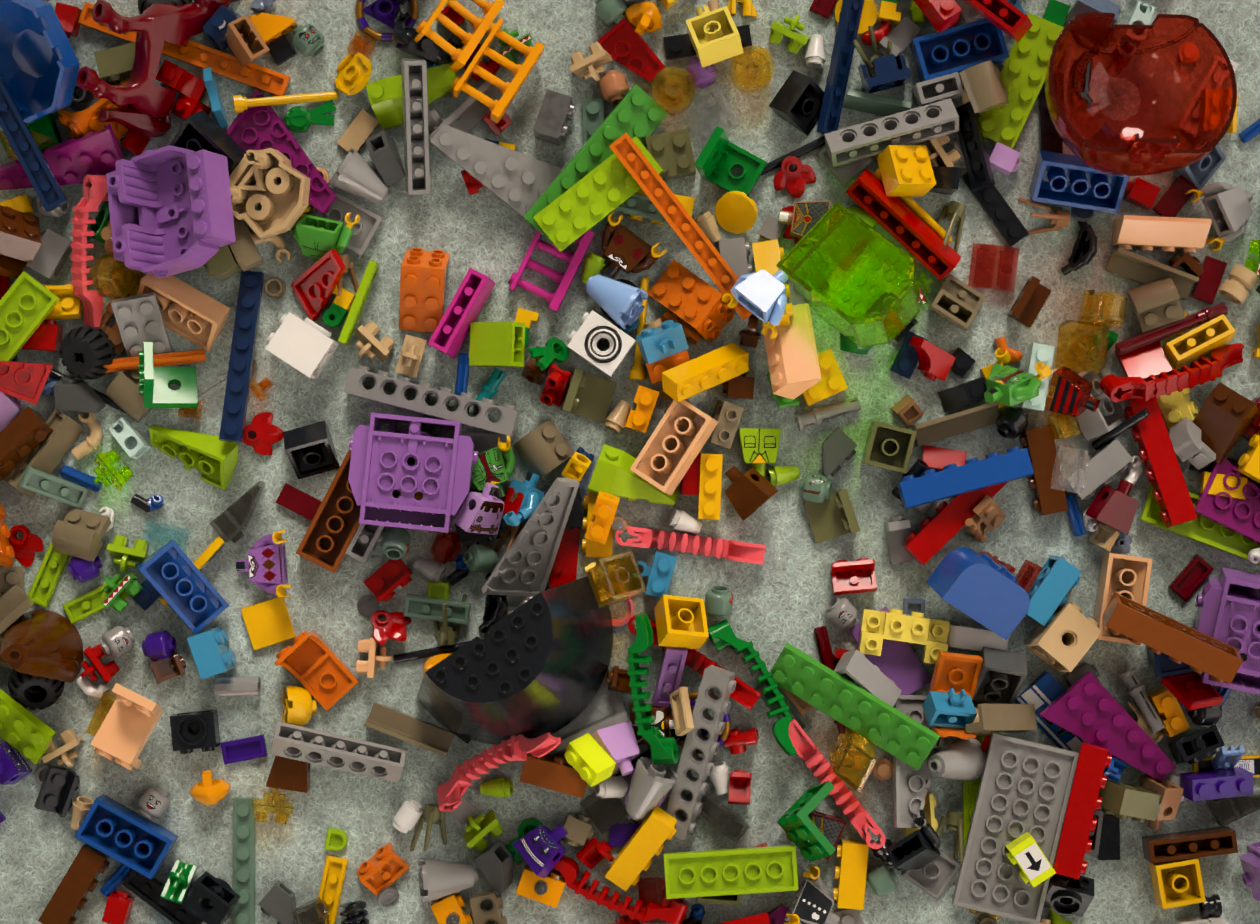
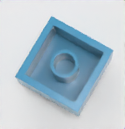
(211, 652)

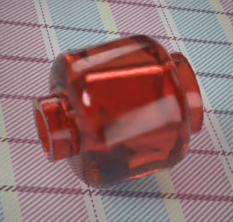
(445, 547)

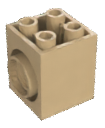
(1064, 639)

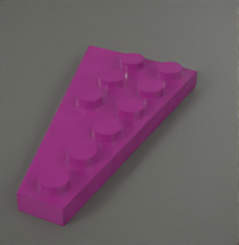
(263, 129)
(70, 160)
(1232, 513)
(1099, 719)

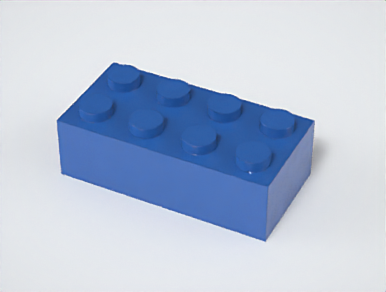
(958, 49)
(1073, 183)
(126, 836)

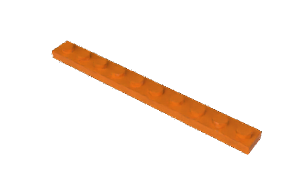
(205, 57)
(677, 216)

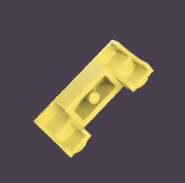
(897, 626)

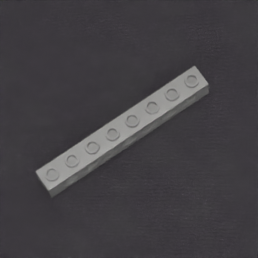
(356, 386)
(712, 678)

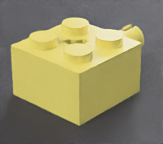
(714, 35)

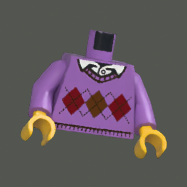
(267, 564)

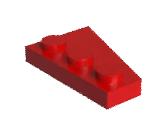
(631, 50)
(318, 283)
(24, 379)
(565, 563)

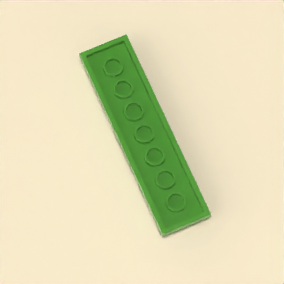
(634, 114)
(853, 706)

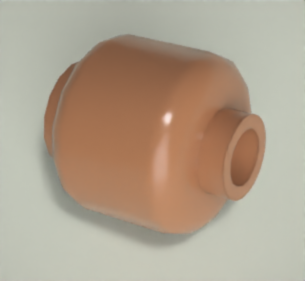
(613, 86)

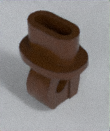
(749, 337)

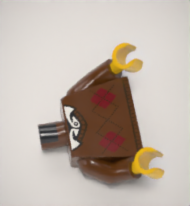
(626, 249)

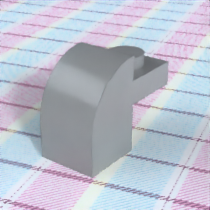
(1188, 444)

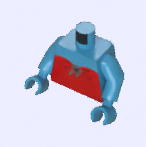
(521, 499)

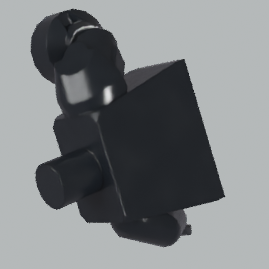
(425, 47)
(913, 850)

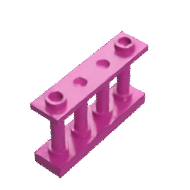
(563, 279)

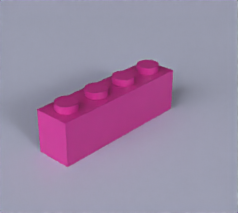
(460, 312)

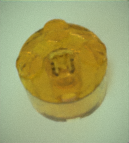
(742, 77)
(677, 79)
(113, 278)
(1103, 308)

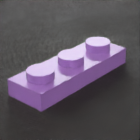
(669, 675)

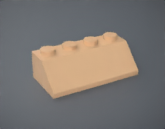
(1160, 232)
(187, 309)
(793, 355)
(673, 446)
(1125, 576)

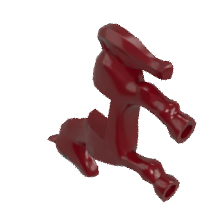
(153, 27)

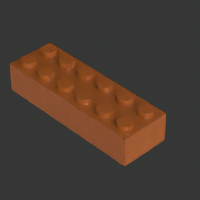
(333, 523)
(1172, 638)

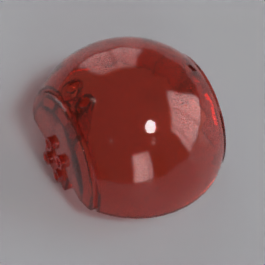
(1155, 90)

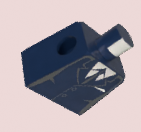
(216, 27)

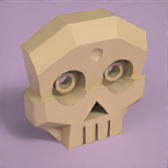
(280, 203)

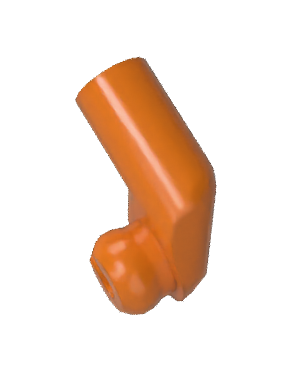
(1016, 355)

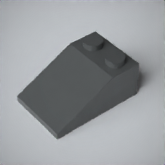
(1000, 676)

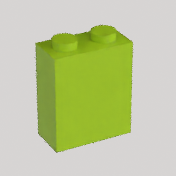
(497, 344)

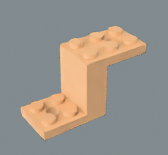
(126, 728)

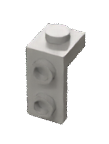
(900, 36)
(896, 533)

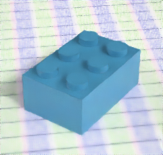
(1051, 589)

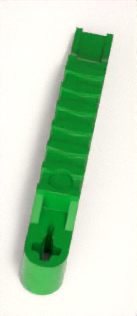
(721, 637)
(662, 749)

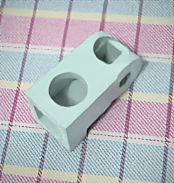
(1141, 14)
(129, 438)

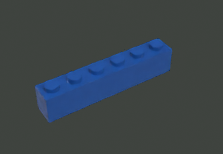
(964, 478)

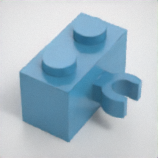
(661, 341)
(659, 573)
(949, 709)

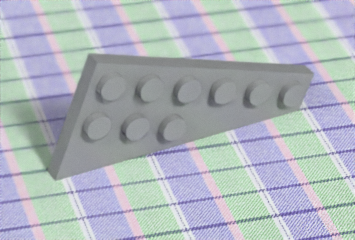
(506, 173)
(532, 554)
(908, 783)

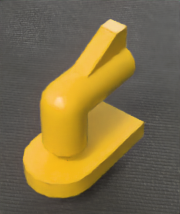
(747, 8)

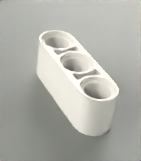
(974, 639)

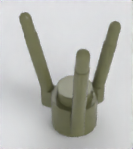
(870, 67)
(954, 213)
(445, 633)
(431, 814)
(954, 822)

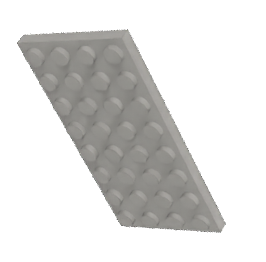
(1019, 792)

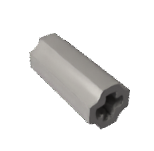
(237, 686)

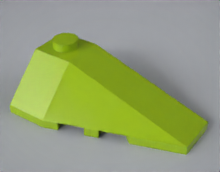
(386, 94)
(197, 450)
(615, 478)

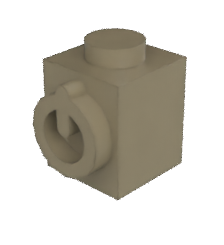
(578, 829)

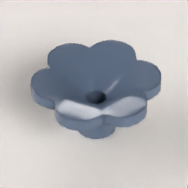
(263, 5)
(1124, 547)

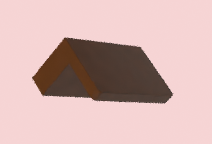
(1029, 302)

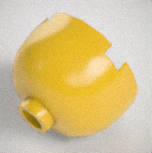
(297, 705)

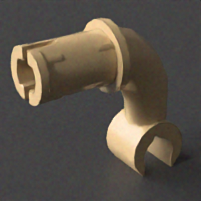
(278, 241)
(92, 441)

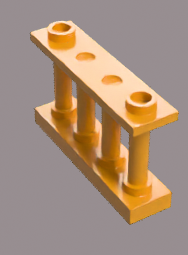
(469, 39)
(508, 89)

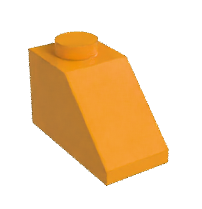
(272, 26)

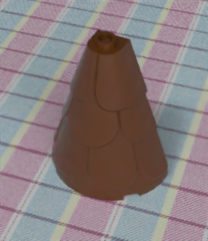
(43, 646)

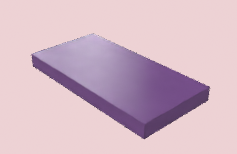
(897, 663)

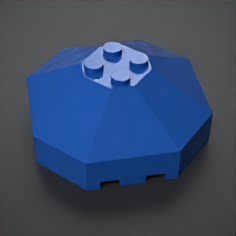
(36, 58)

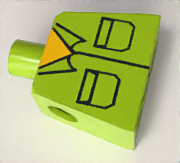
(759, 446)

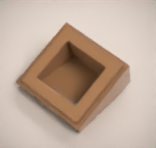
(907, 410)

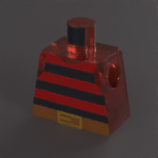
(1070, 394)

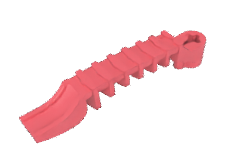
(93, 193)
(697, 544)
(513, 749)
(842, 795)

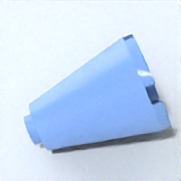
(617, 299)

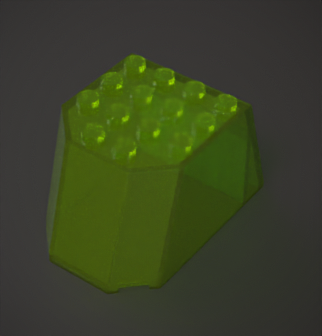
(880, 292)

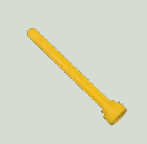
(242, 103)
(920, 212)
(637, 370)

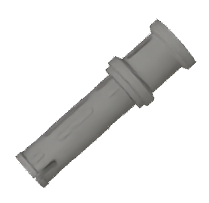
(817, 415)
(1136, 690)

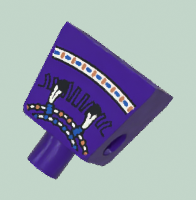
(12, 765)
(542, 848)

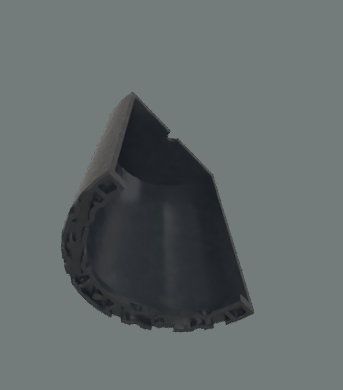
(529, 672)

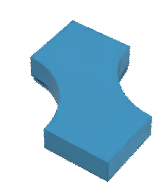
(215, 98)

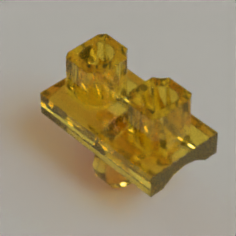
(281, 808)

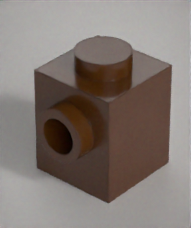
(739, 387)

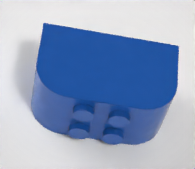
(981, 590)

